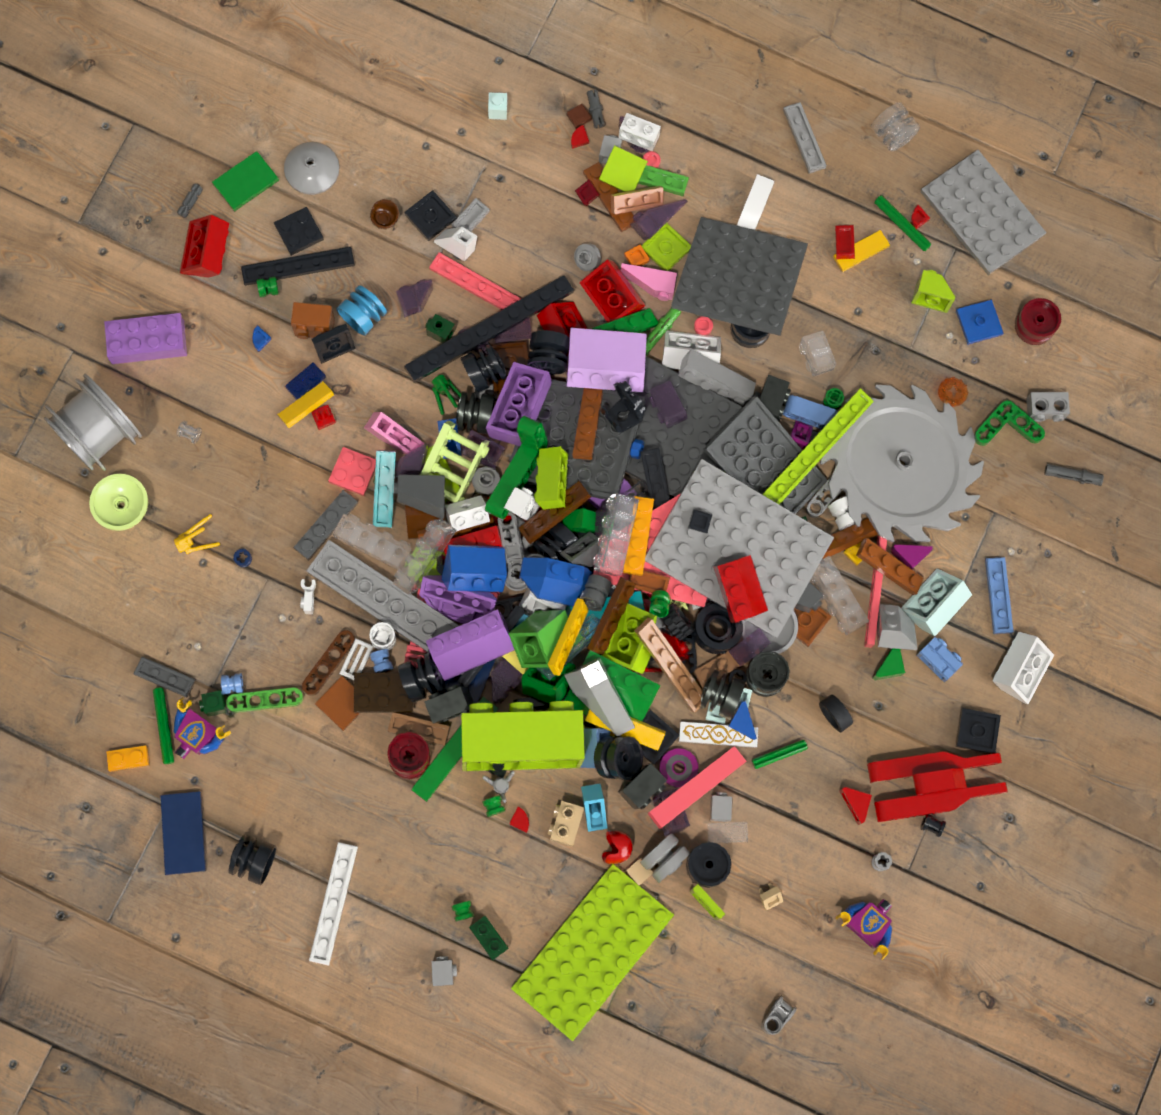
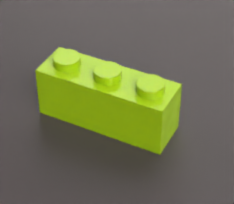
(551, 478)

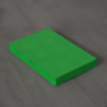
(245, 181)

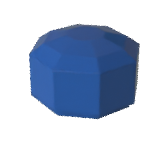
(636, 447)

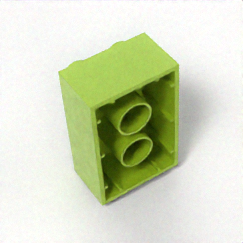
(522, 737)

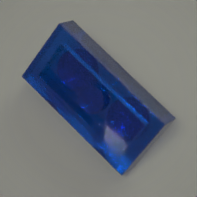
(305, 381)

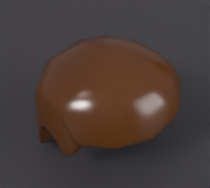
(384, 214)

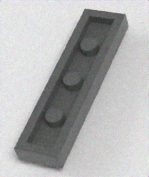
(325, 525)

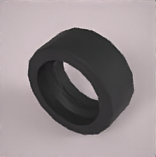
(836, 713)

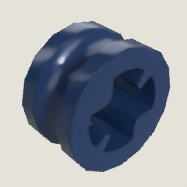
(247, 560)

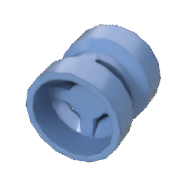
(381, 661)
(234, 683)

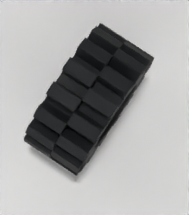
(678, 622)

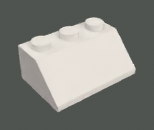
(679, 344)
(1023, 667)

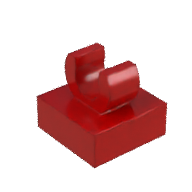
(323, 417)

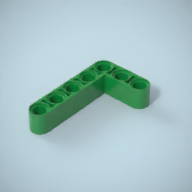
(520, 468)

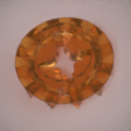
(944, 394)

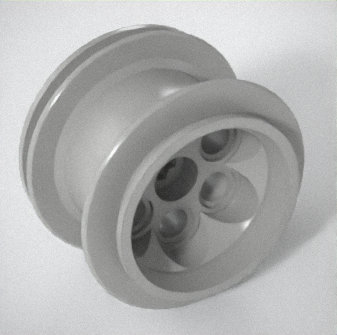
(91, 423)

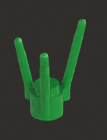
(442, 386)

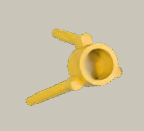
(184, 541)

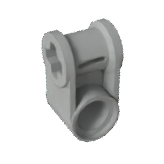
(779, 1015)

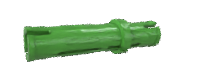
(672, 314)

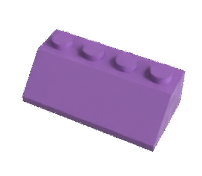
(470, 645)

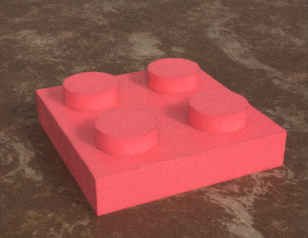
(353, 471)

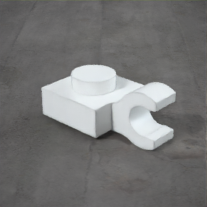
(307, 601)

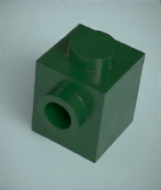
(440, 328)
(213, 703)

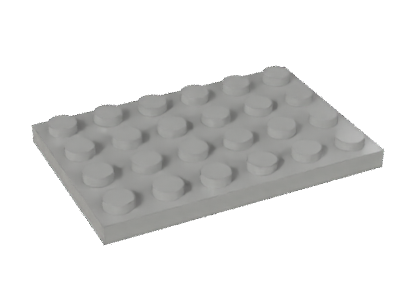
(983, 212)

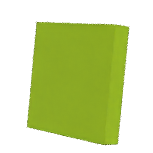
(623, 170)
(666, 247)
(706, 901)

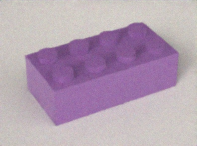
(145, 338)
(520, 396)

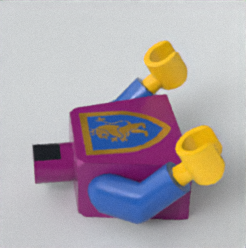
(195, 732)
(870, 924)

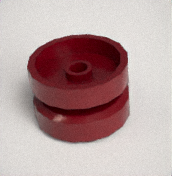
(1038, 321)

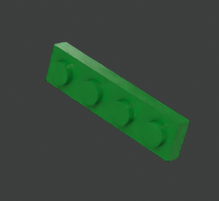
(634, 323)

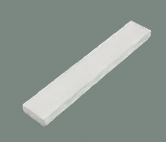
(333, 903)

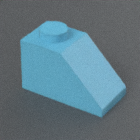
(594, 807)

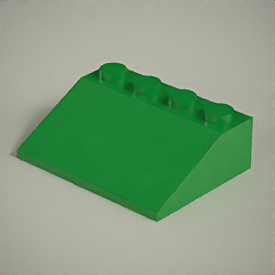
(634, 690)

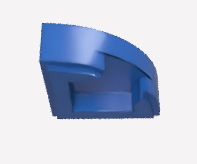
(260, 338)

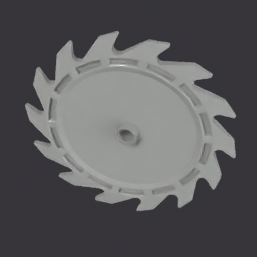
(912, 493)

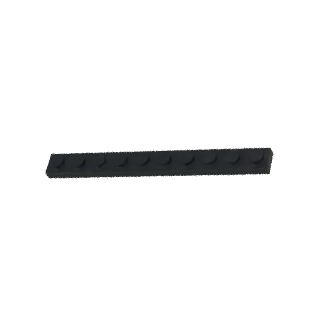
(488, 329)

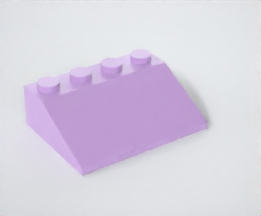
(606, 357)

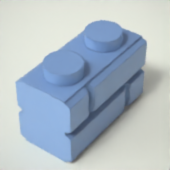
(940, 659)

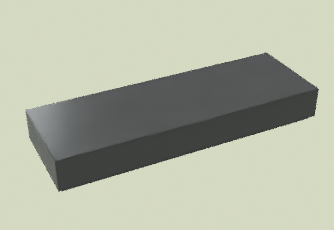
(164, 677)

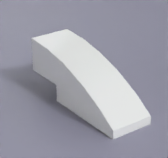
(755, 202)

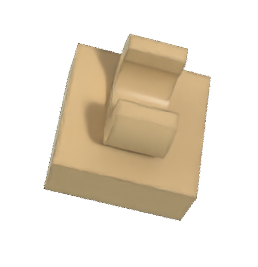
(771, 897)

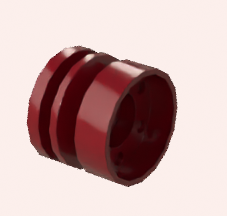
(410, 744)

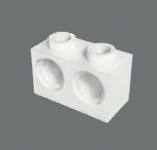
(639, 132)
(522, 503)

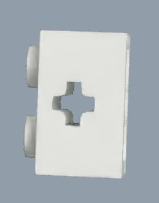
(467, 513)

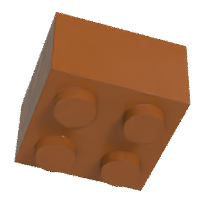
(311, 319)

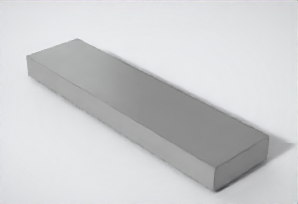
(804, 137)

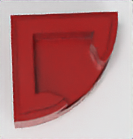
(579, 137)
(919, 217)
(520, 820)

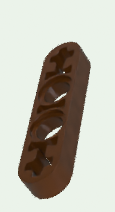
(326, 661)

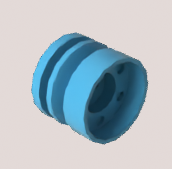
(365, 307)

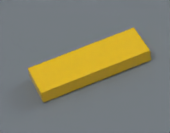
(864, 249)
(305, 404)

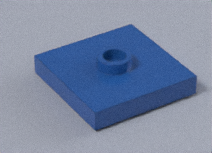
(979, 322)

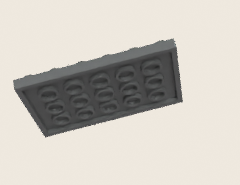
(758, 450)

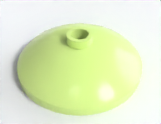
(110, 493)

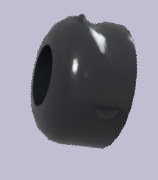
(709, 642)

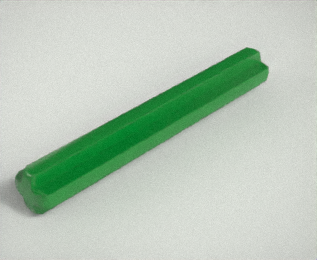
(902, 223)
(163, 726)

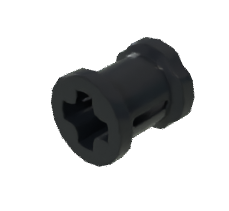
(933, 825)

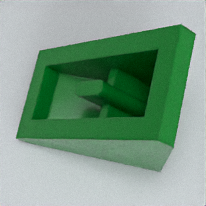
(581, 521)
(891, 666)

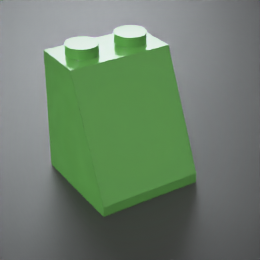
(537, 637)

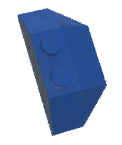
(554, 579)

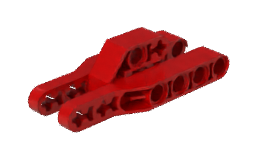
(931, 774)

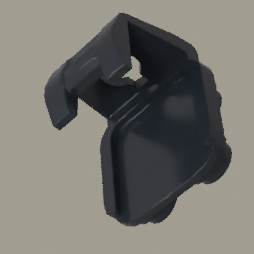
(628, 402)

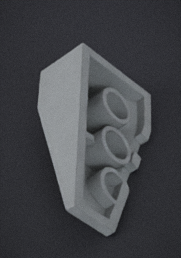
(599, 694)

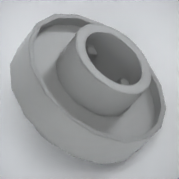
(587, 257)
(485, 480)

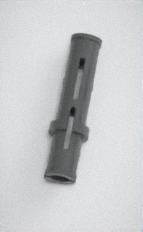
(1081, 476)

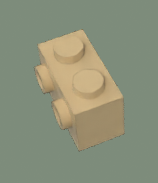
(566, 823)

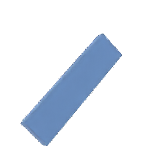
(999, 595)

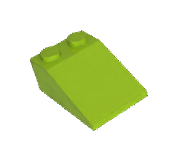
(625, 645)

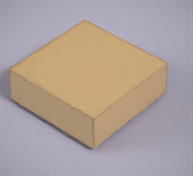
(638, 872)

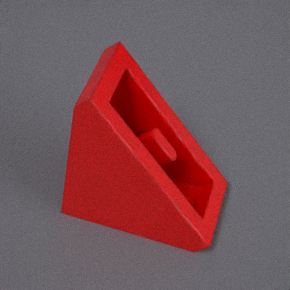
(857, 803)

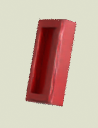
(845, 242)

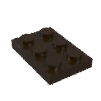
(380, 694)

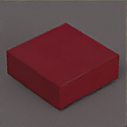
(587, 192)

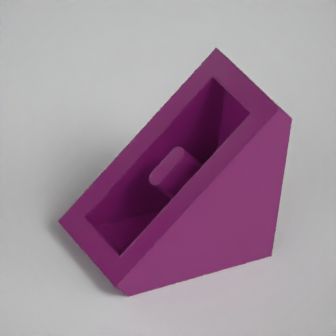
(801, 433)
(910, 554)

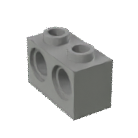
(1047, 401)

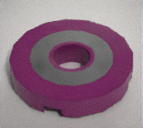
(678, 756)

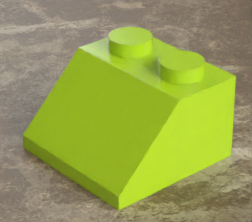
(933, 292)

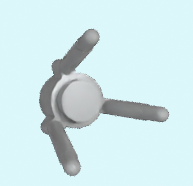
(500, 785)

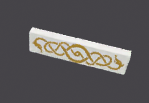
(715, 735)

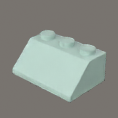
(937, 601)

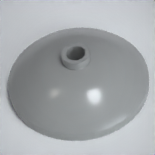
(311, 178)
(785, 638)

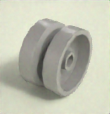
(665, 858)

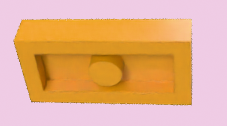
(127, 758)

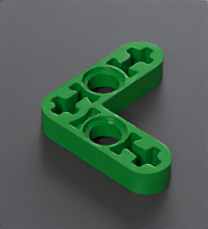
(1010, 418)

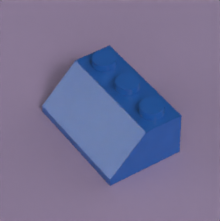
(475, 568)

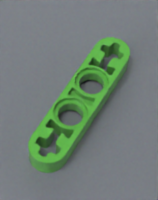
(264, 697)

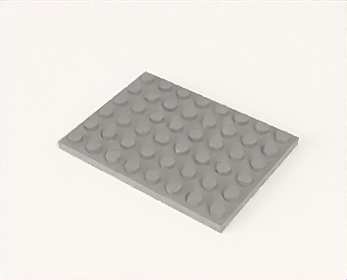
(742, 524)

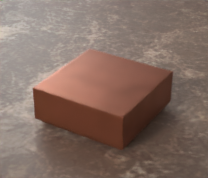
(579, 116)

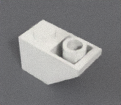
(457, 241)

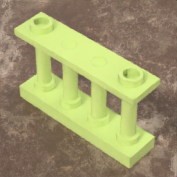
(440, 450)

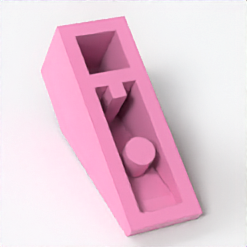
(653, 281)
(392, 433)

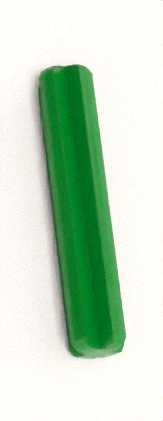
(779, 754)

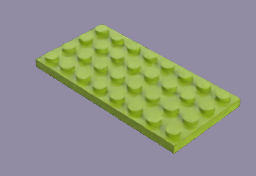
(592, 952)

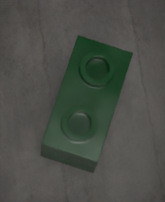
(488, 938)

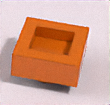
(637, 256)

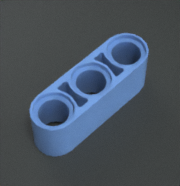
(808, 412)

